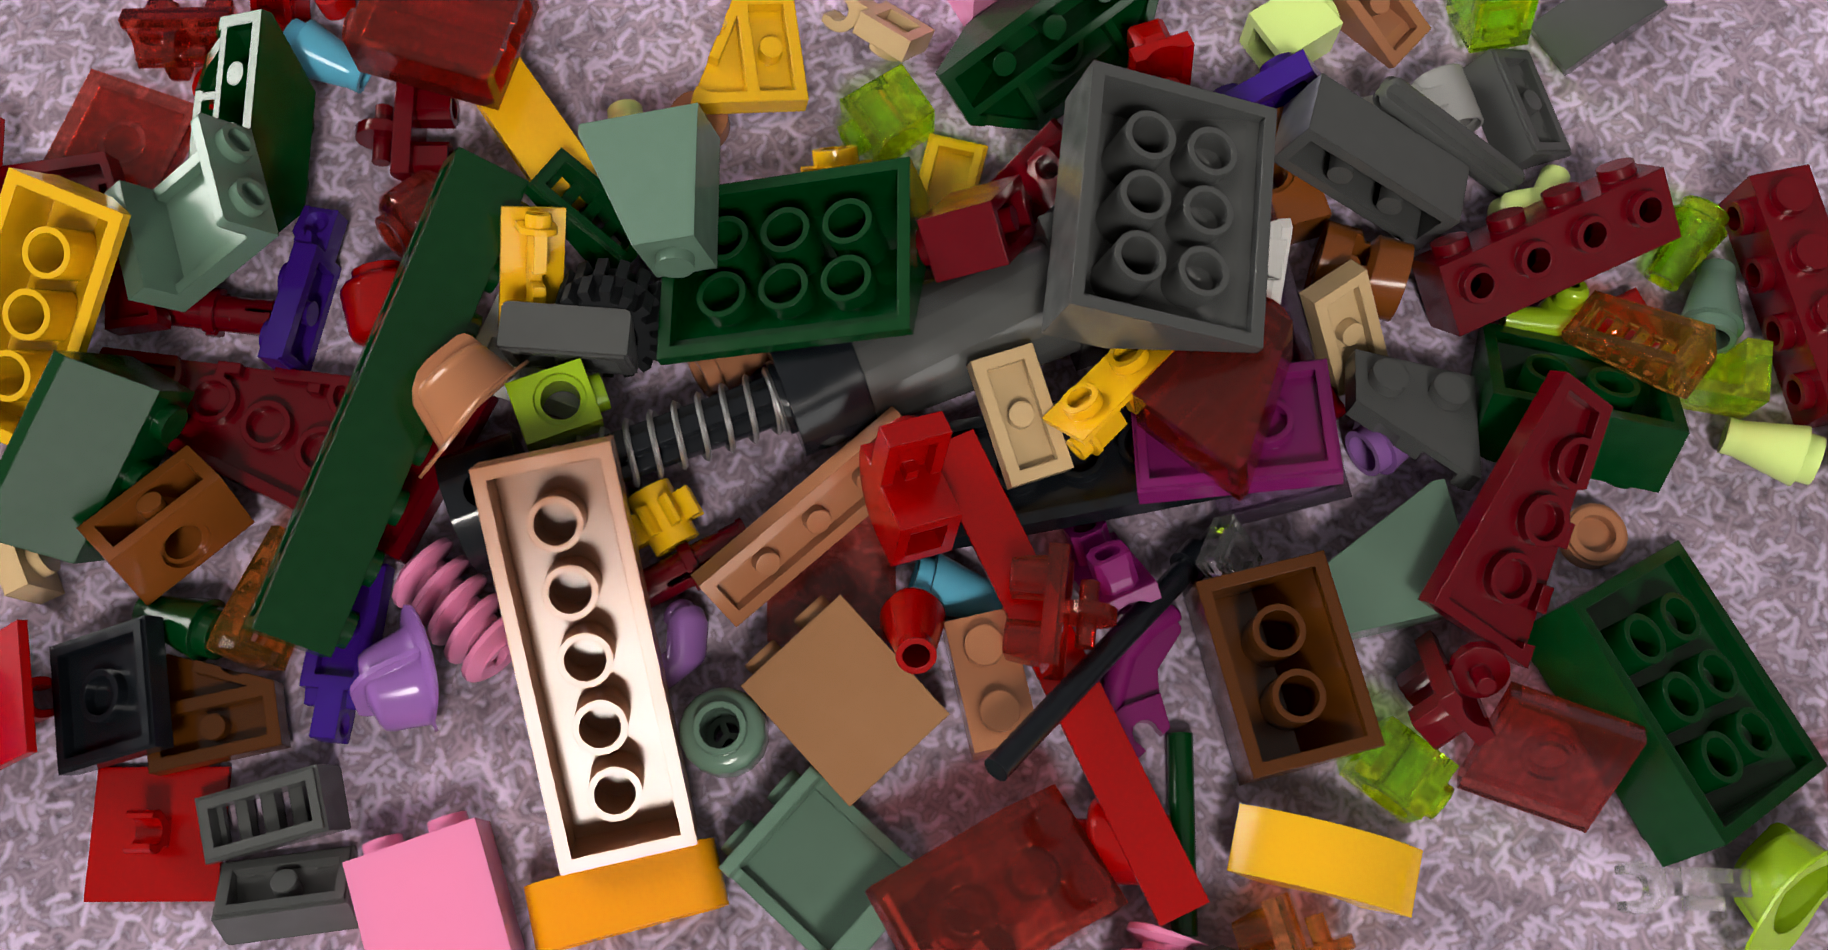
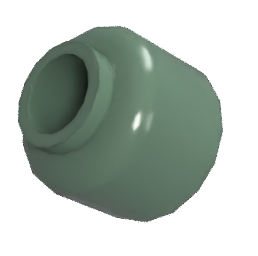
(715, 711)

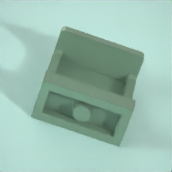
(197, 220)
(814, 864)

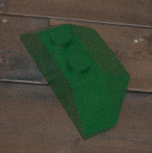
(1028, 55)
(262, 87)

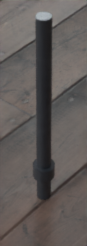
(1096, 663)

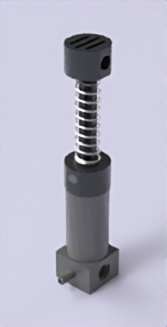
(821, 390)

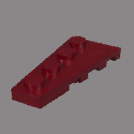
(1508, 541)

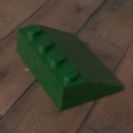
(802, 265)
(1672, 660)

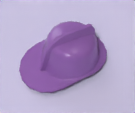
(398, 678)

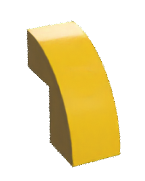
(1325, 859)

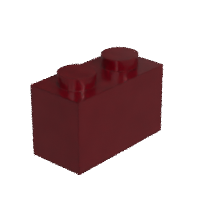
(975, 229)

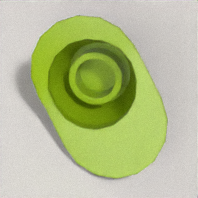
(1786, 885)

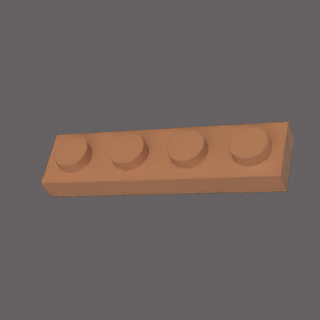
(790, 533)

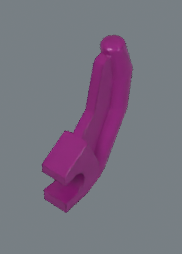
(1133, 679)

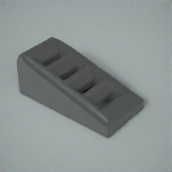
(316, 806)

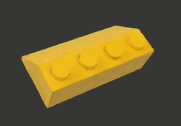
(53, 276)

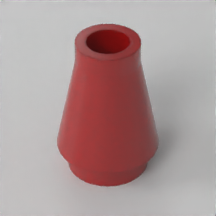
(913, 627)

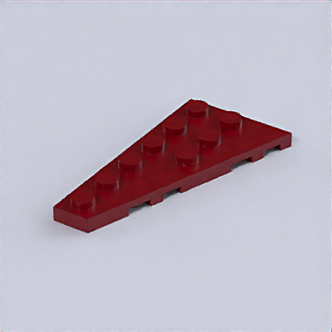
(269, 427)

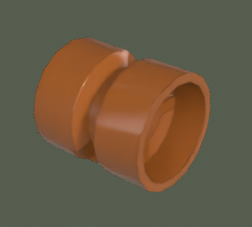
(1385, 259)

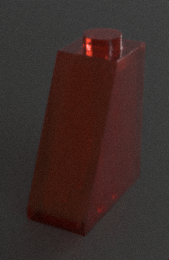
(441, 44)
(1219, 404)

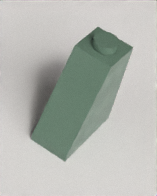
(662, 184)
(1392, 562)

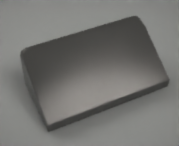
(1516, 108)
(562, 333)
(284, 896)

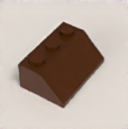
(1282, 667)

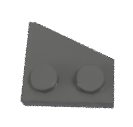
(1417, 410)

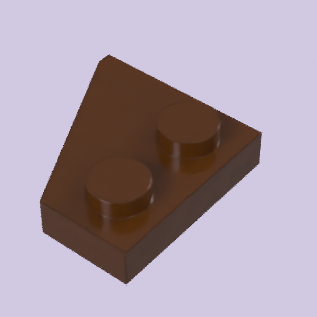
(219, 716)

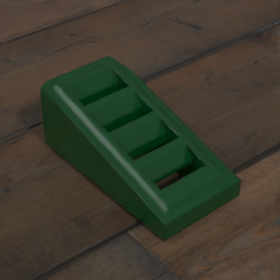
(580, 231)

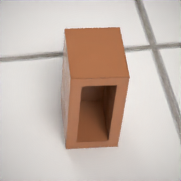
(988, 687)

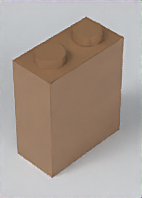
(842, 697)

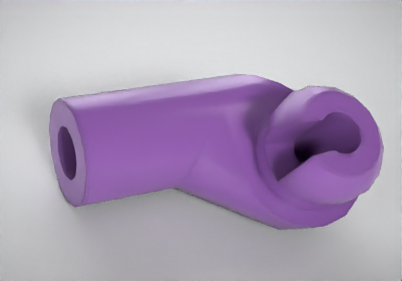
(685, 640)

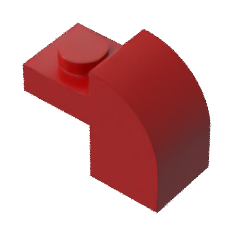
(907, 490)

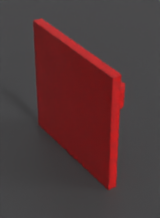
(16, 695)
(150, 836)

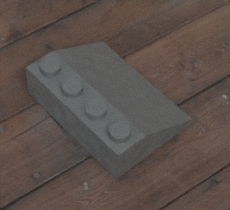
(1160, 216)

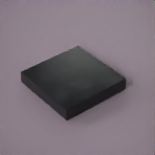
(111, 696)

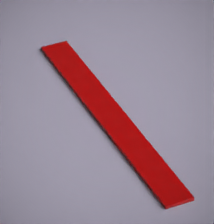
(1092, 724)

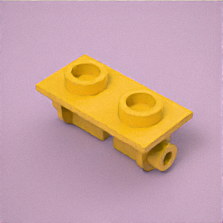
(531, 253)
(1093, 406)

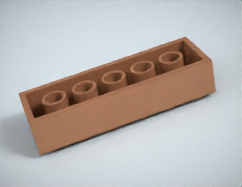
(585, 653)

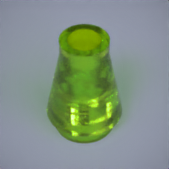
(1701, 231)

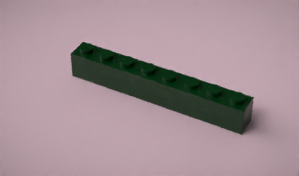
(376, 430)

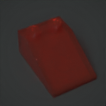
(1002, 885)

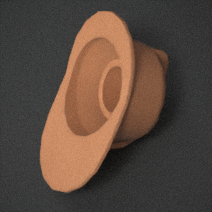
(454, 385)

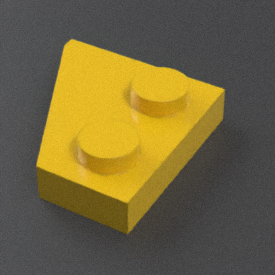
(755, 62)

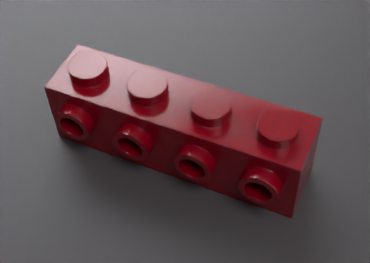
(1545, 246)
(1783, 256)

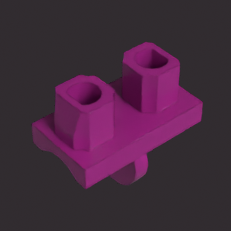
(1108, 560)

